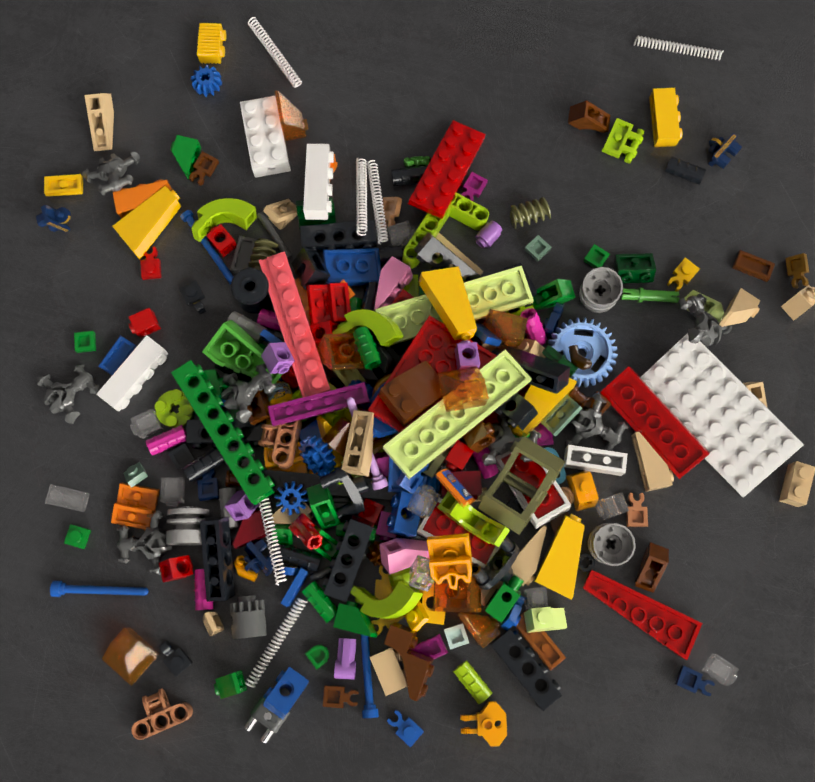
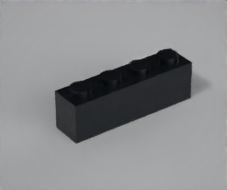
(544, 372)

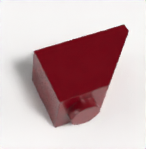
(250, 530)

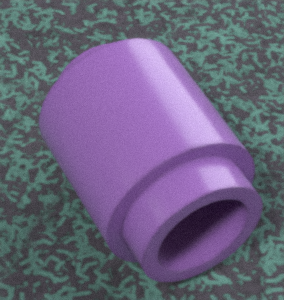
(488, 234)

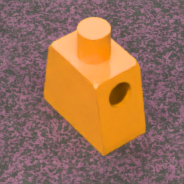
(583, 490)

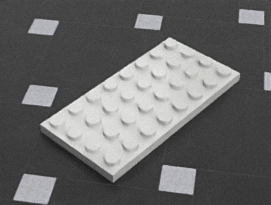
(722, 413)

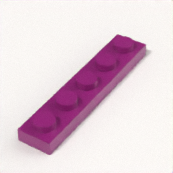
(317, 404)

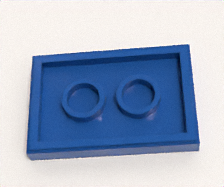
(353, 265)

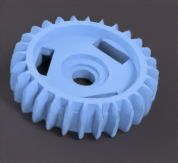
(593, 346)

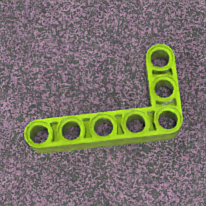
(467, 217)

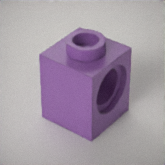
(467, 347)
(277, 358)
(240, 506)

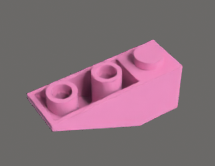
(392, 281)
(401, 553)

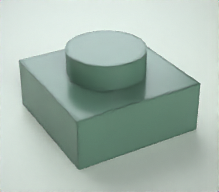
(538, 248)
(135, 474)

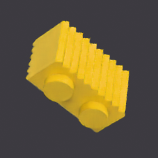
(211, 43)

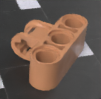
(273, 438)
(154, 711)

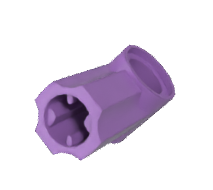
(345, 664)

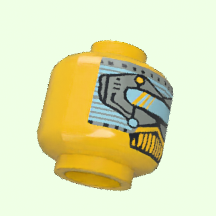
(280, 394)

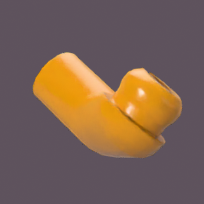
(240, 564)

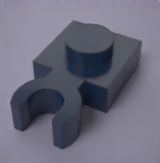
(551, 323)
(208, 487)
(691, 681)

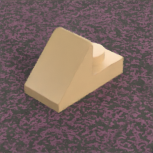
(281, 213)

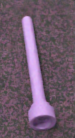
(378, 480)

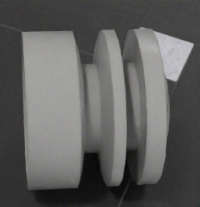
(607, 282)
(187, 526)
(622, 545)

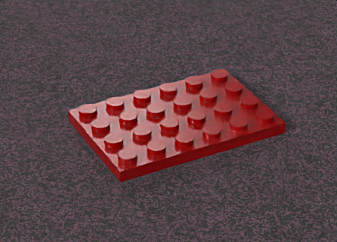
(437, 348)

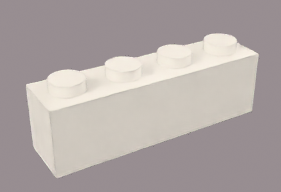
(317, 182)
(133, 373)

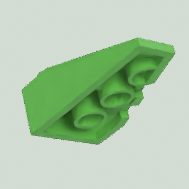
(236, 350)

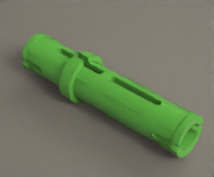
(649, 295)

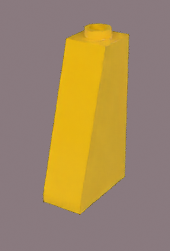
(148, 220)
(450, 300)
(544, 403)
(562, 558)

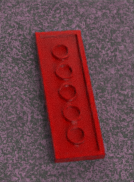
(447, 169)
(655, 422)

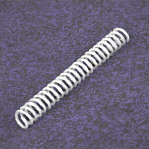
(678, 45)
(273, 54)
(362, 191)
(375, 204)
(274, 541)
(276, 643)

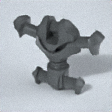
(112, 172)
(706, 326)
(241, 394)
(62, 395)
(590, 424)
(504, 442)
(151, 543)

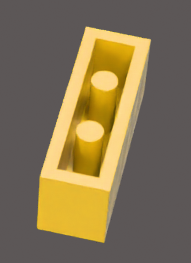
(665, 117)

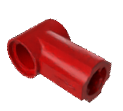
(305, 531)

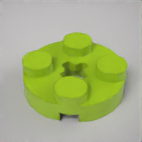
(164, 407)

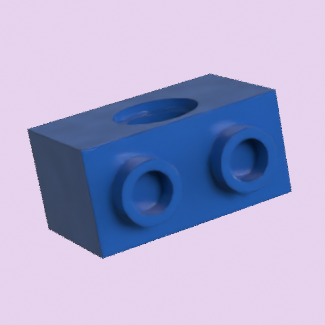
(396, 523)
(280, 704)

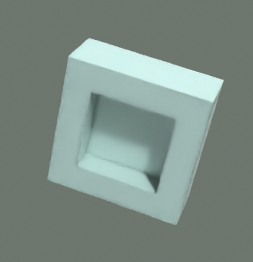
(456, 636)

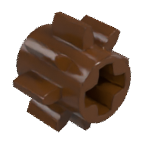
(374, 554)

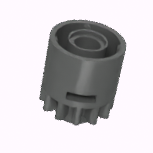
(248, 618)

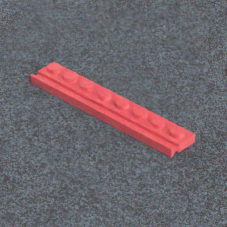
(294, 325)

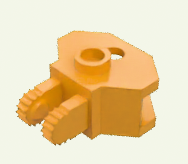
(485, 723)

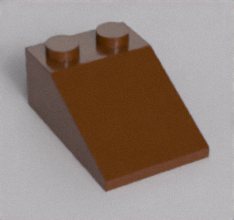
(412, 392)

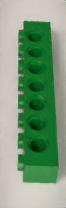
(185, 376)

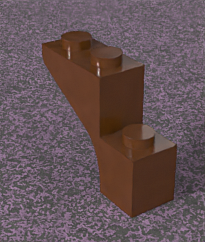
(416, 665)

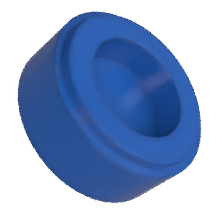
(290, 570)

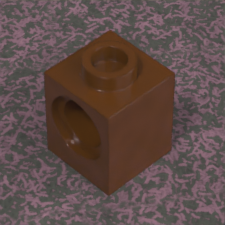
(480, 436)

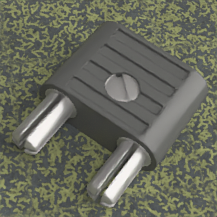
(266, 718)

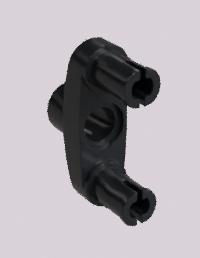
(354, 487)
(498, 567)

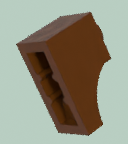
(588, 116)
(259, 408)
(652, 567)

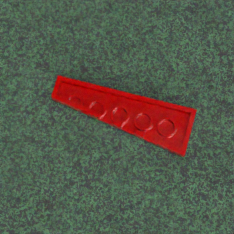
(659, 621)

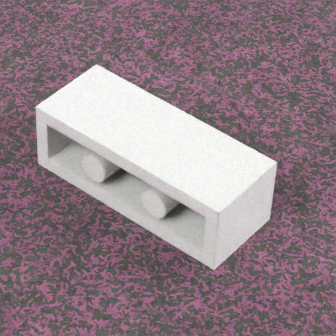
(595, 460)

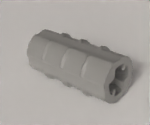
(251, 327)
(224, 496)

